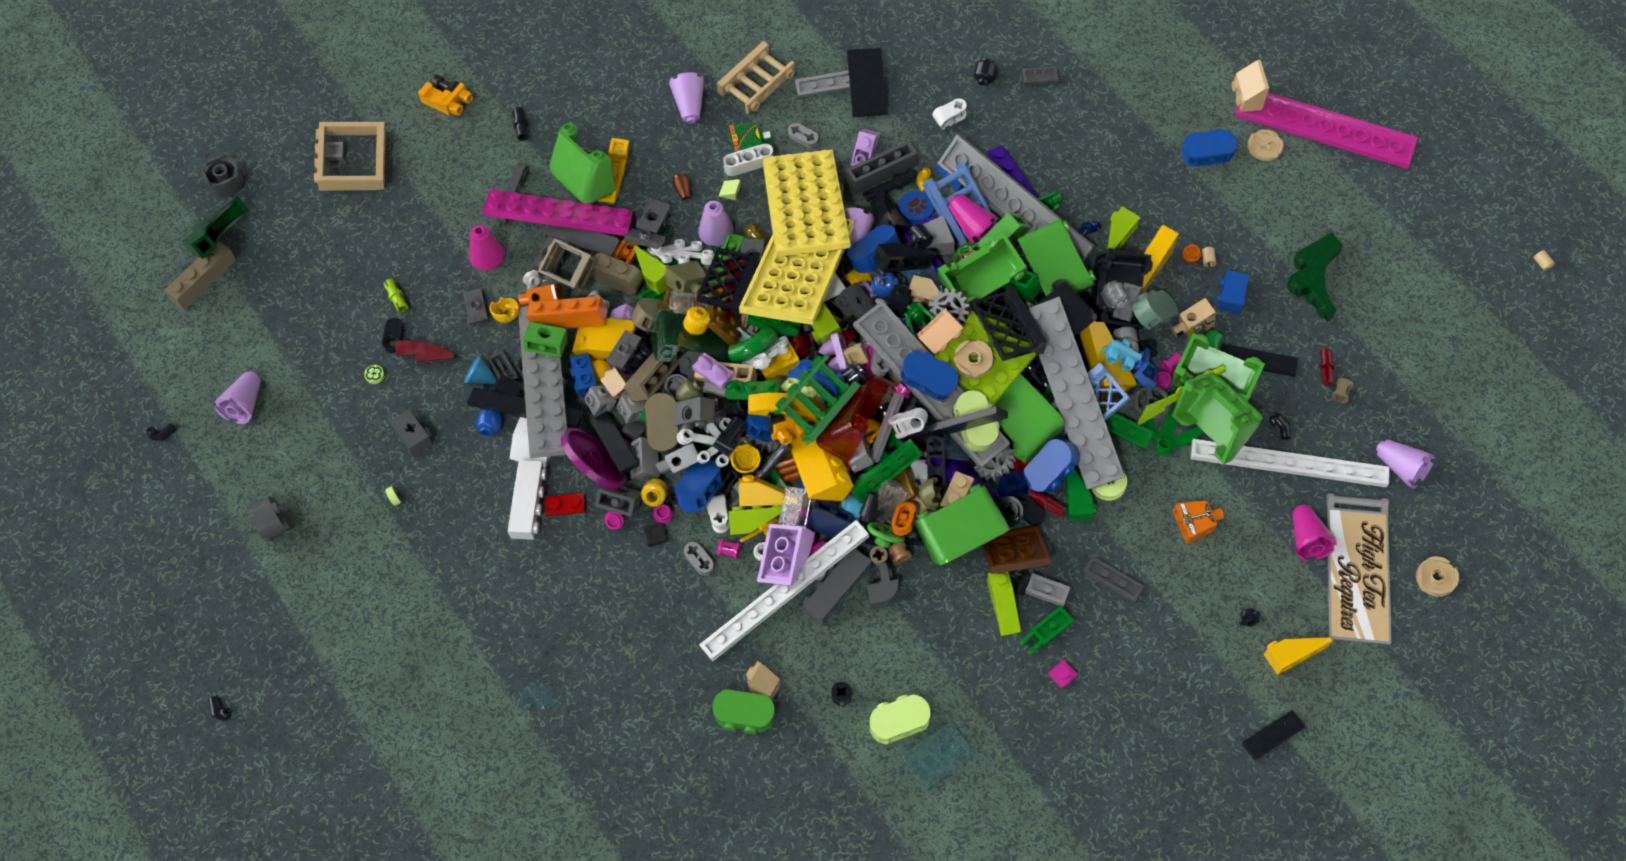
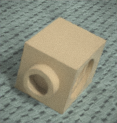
(614, 382)

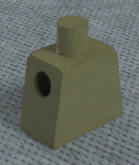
(685, 277)

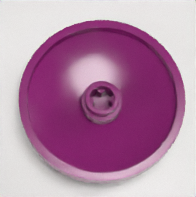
(592, 458)

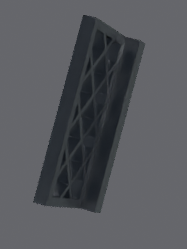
(741, 282)
(1024, 321)

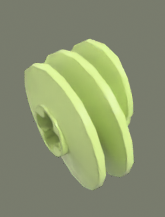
(1112, 491)

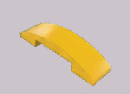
(618, 154)
(765, 402)

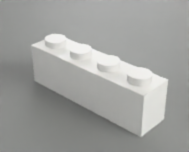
(526, 500)

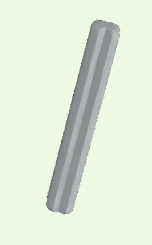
(886, 428)

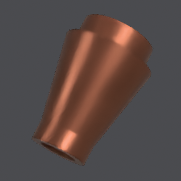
(681, 185)

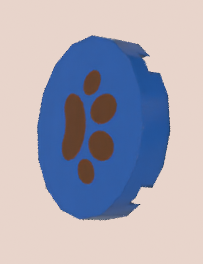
(915, 206)

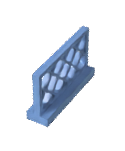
(1096, 376)

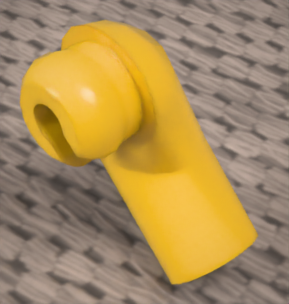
(923, 176)

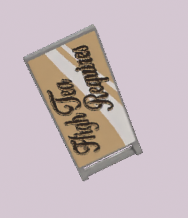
(1359, 571)

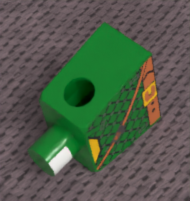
(747, 136)

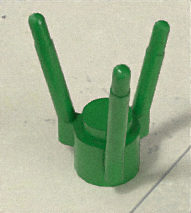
(1052, 200)
(915, 312)

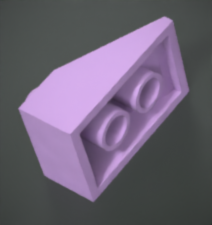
(784, 554)

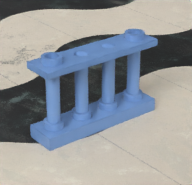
(941, 203)

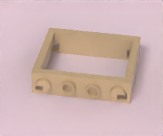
(334, 183)

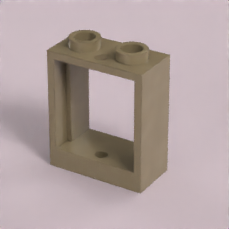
(581, 273)

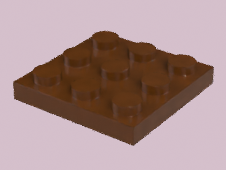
(1016, 551)

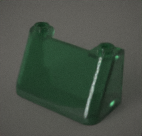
(670, 335)

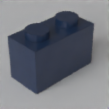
(828, 518)

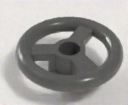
(1150, 399)

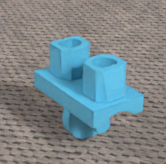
(1121, 352)

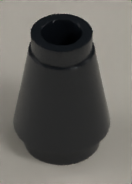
(737, 408)
(869, 508)

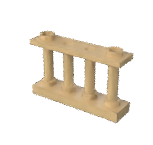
(748, 64)

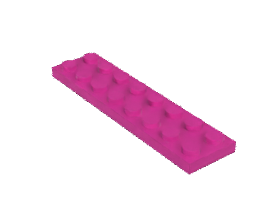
(557, 212)

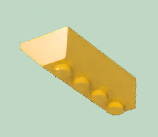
(821, 472)

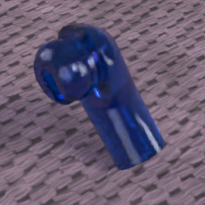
(1089, 227)

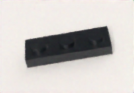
(1273, 735)

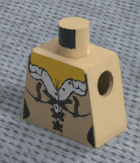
(1195, 319)

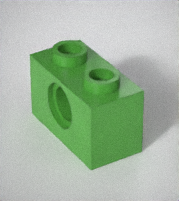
(545, 339)

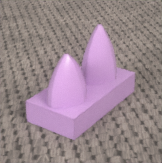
(835, 347)
(713, 371)

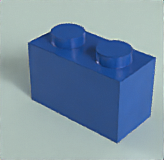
(1233, 291)

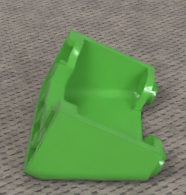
(583, 174)
(1055, 257)
(984, 270)
(1201, 357)
(1217, 412)
(1030, 419)
(961, 525)

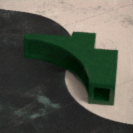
(211, 229)
(1311, 275)

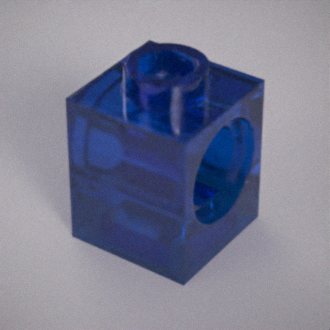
(1015, 478)

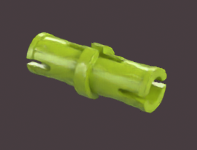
(395, 296)

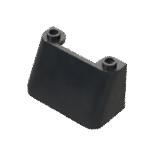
(1119, 267)
(1076, 309)

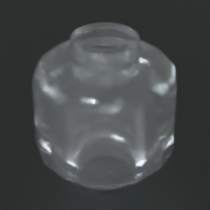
(1115, 295)

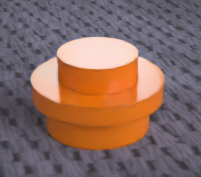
(1191, 253)

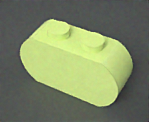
(980, 437)
(899, 719)

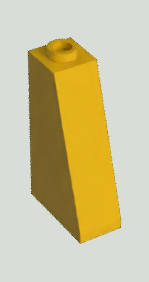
(1160, 251)
(1093, 340)

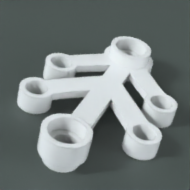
(681, 252)
(762, 360)
(709, 440)

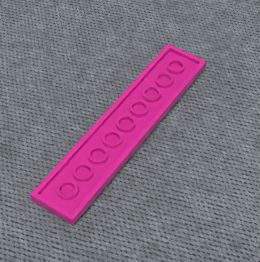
(1333, 129)

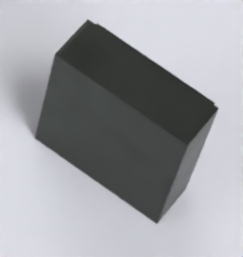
(655, 534)

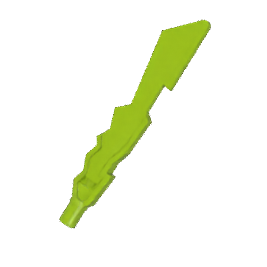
(1159, 406)

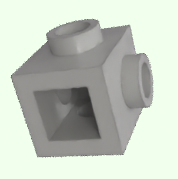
(599, 400)
(630, 409)

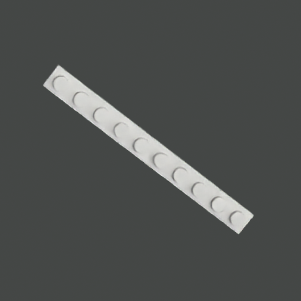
(1296, 464)
(780, 594)

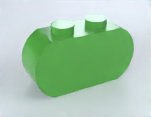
(743, 711)

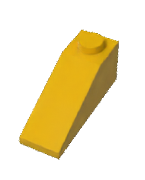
(759, 492)
(1291, 652)

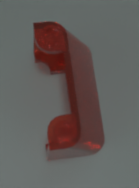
(849, 426)

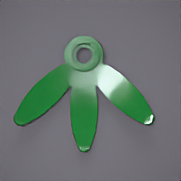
(1164, 442)

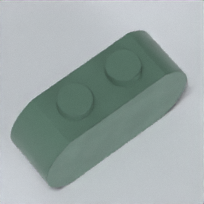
(1155, 309)

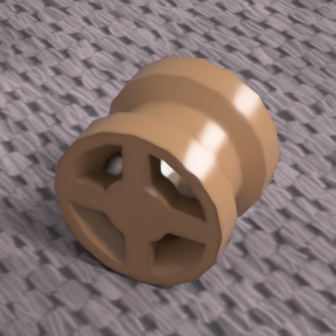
(899, 553)

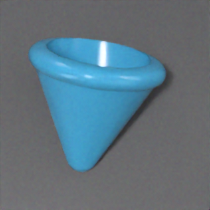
(480, 373)

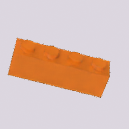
(568, 312)

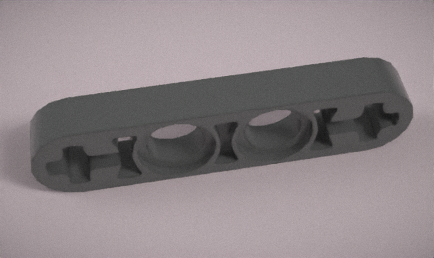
(517, 181)

